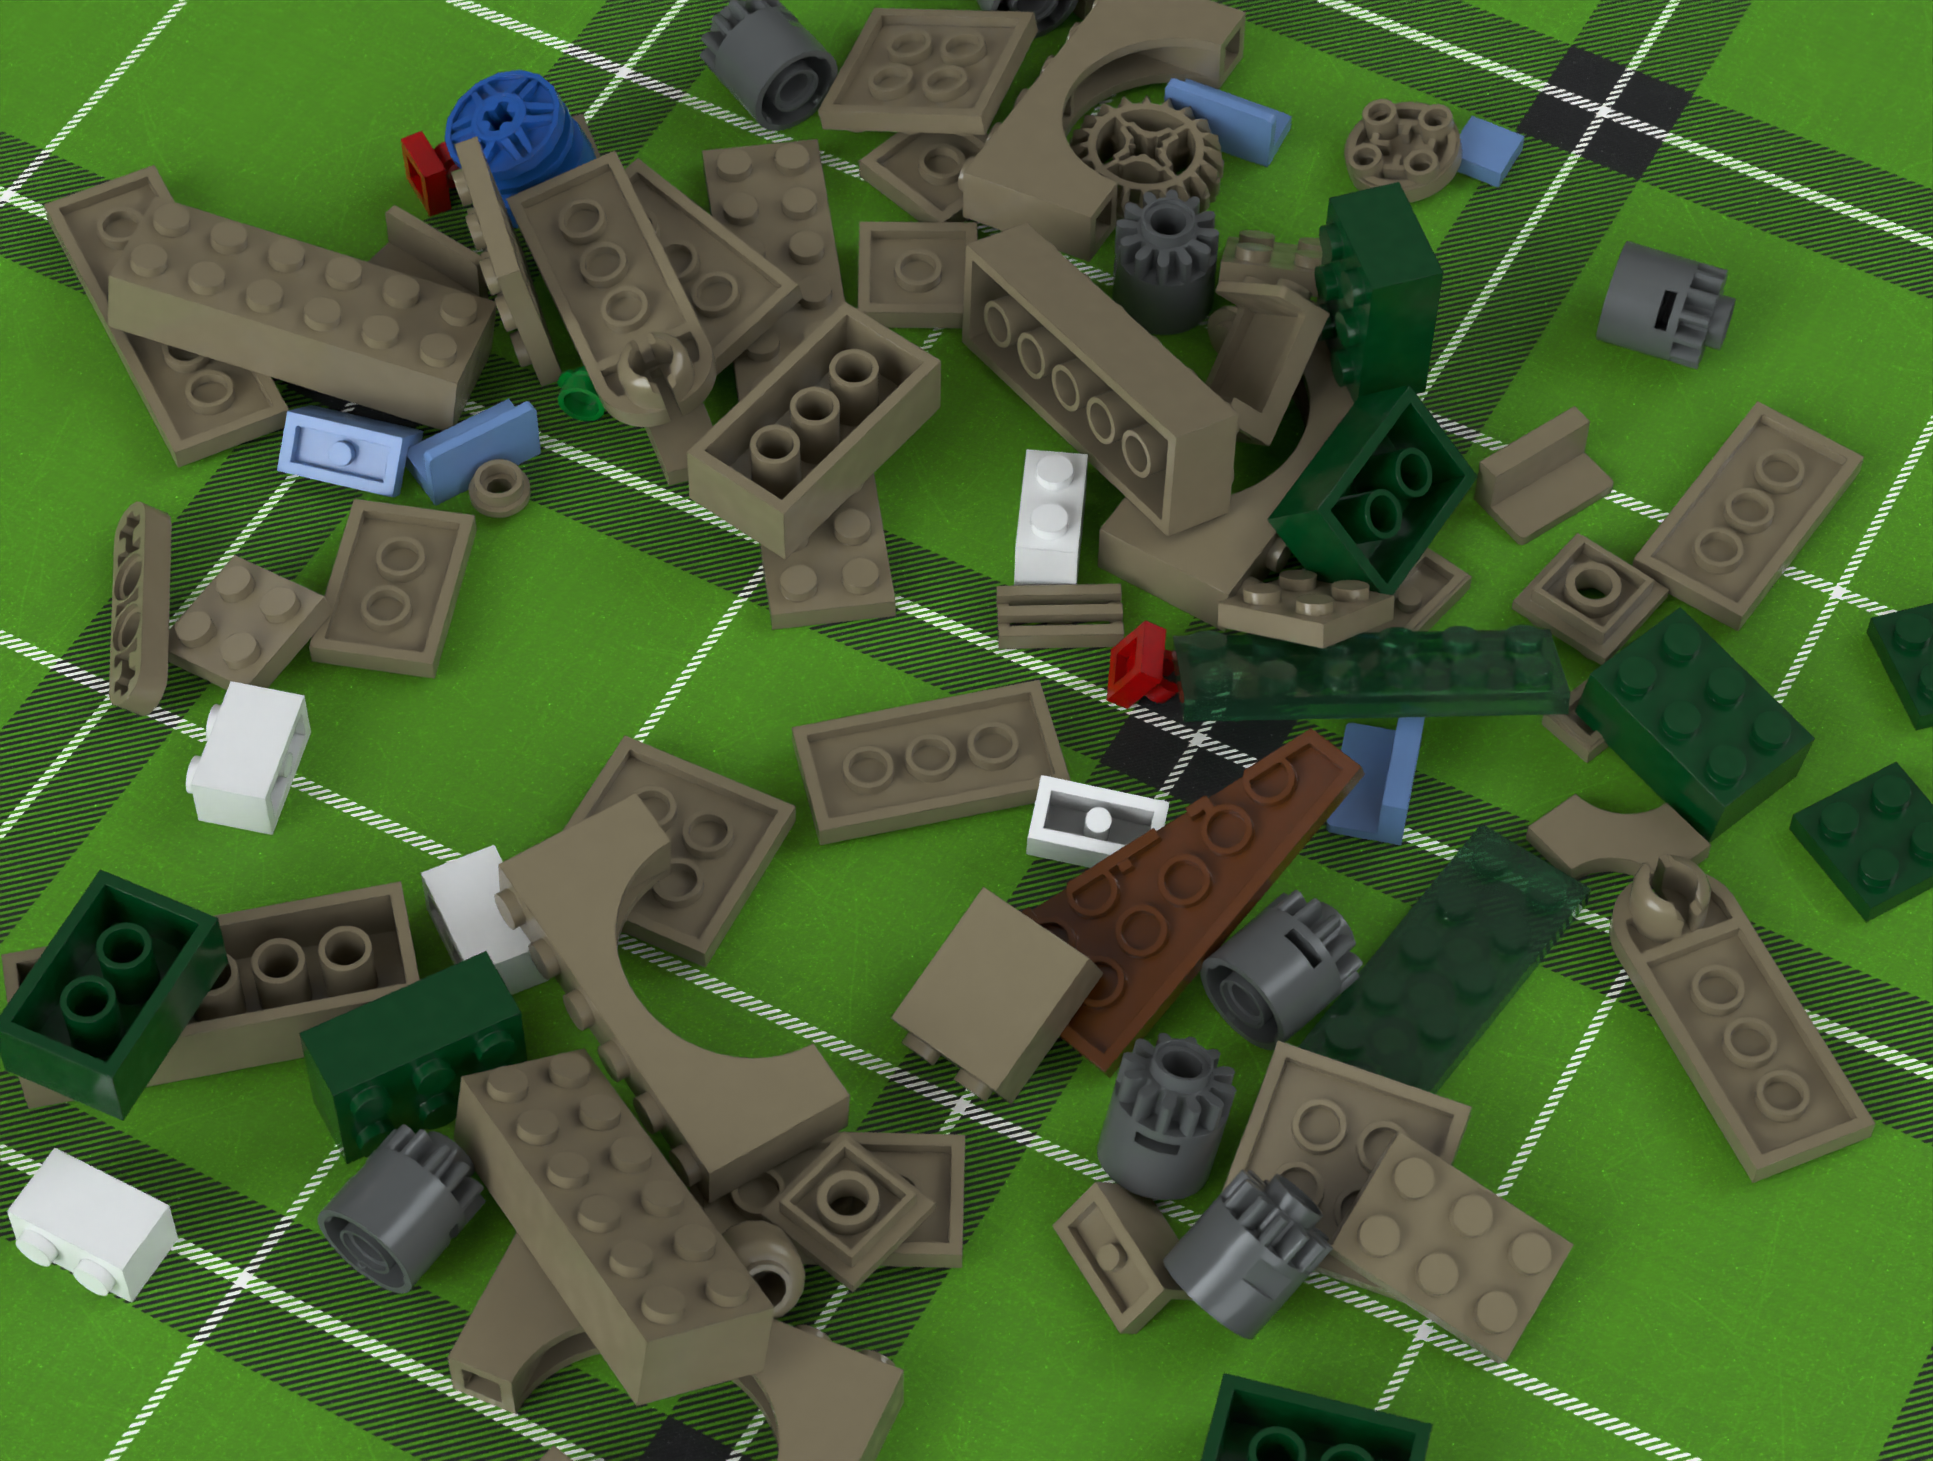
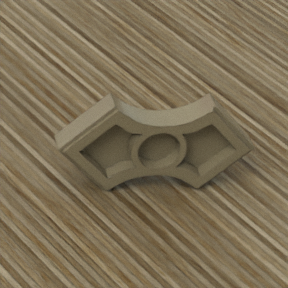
(1592, 840)

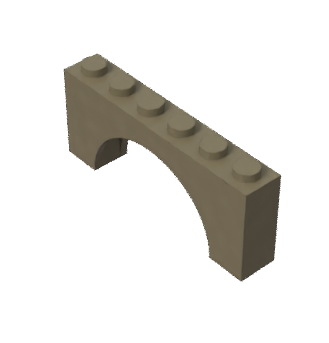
(1122, 44)
(1237, 548)
(715, 1110)
(812, 1391)

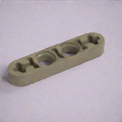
(140, 609)

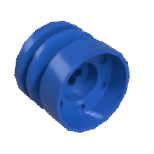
(520, 130)

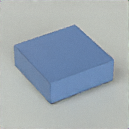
(1488, 151)

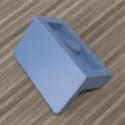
(1241, 125)
(346, 449)
(451, 457)
(1381, 799)

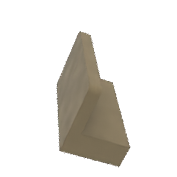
(429, 254)
(1541, 478)
(1121, 1251)

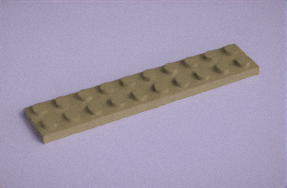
(781, 209)

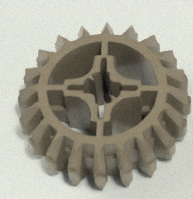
(1148, 149)

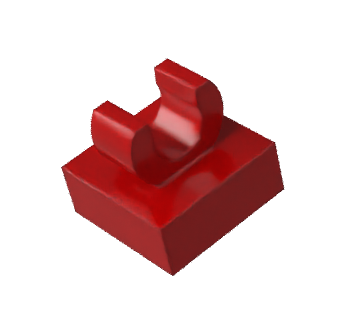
(429, 172)
(1139, 667)

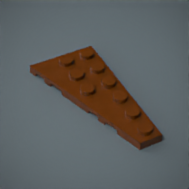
(1184, 889)

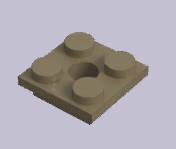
(1590, 625)
(855, 1244)

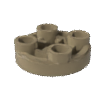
(1404, 145)

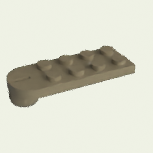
(616, 291)
(1733, 1020)

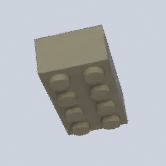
(814, 430)

